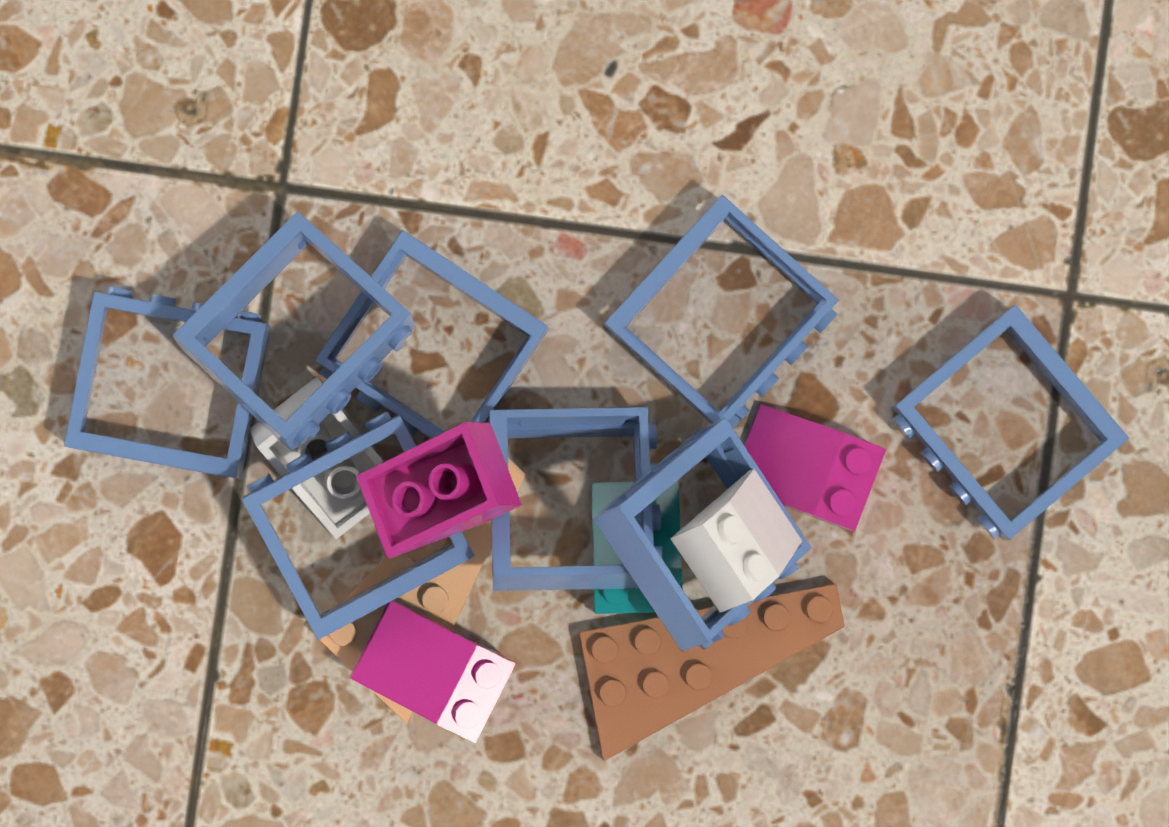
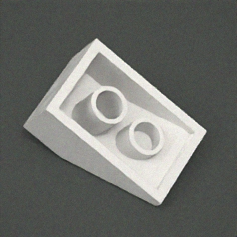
(334, 493)
(738, 543)

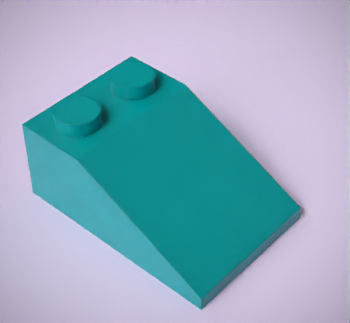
(632, 599)

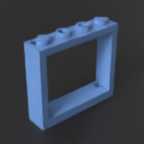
(409, 246)
(247, 284)
(163, 308)
(789, 350)
(1064, 381)
(571, 423)
(617, 523)
(384, 591)

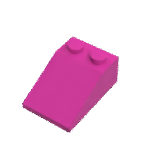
(814, 466)
(439, 488)
(432, 670)

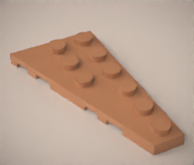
(647, 682)

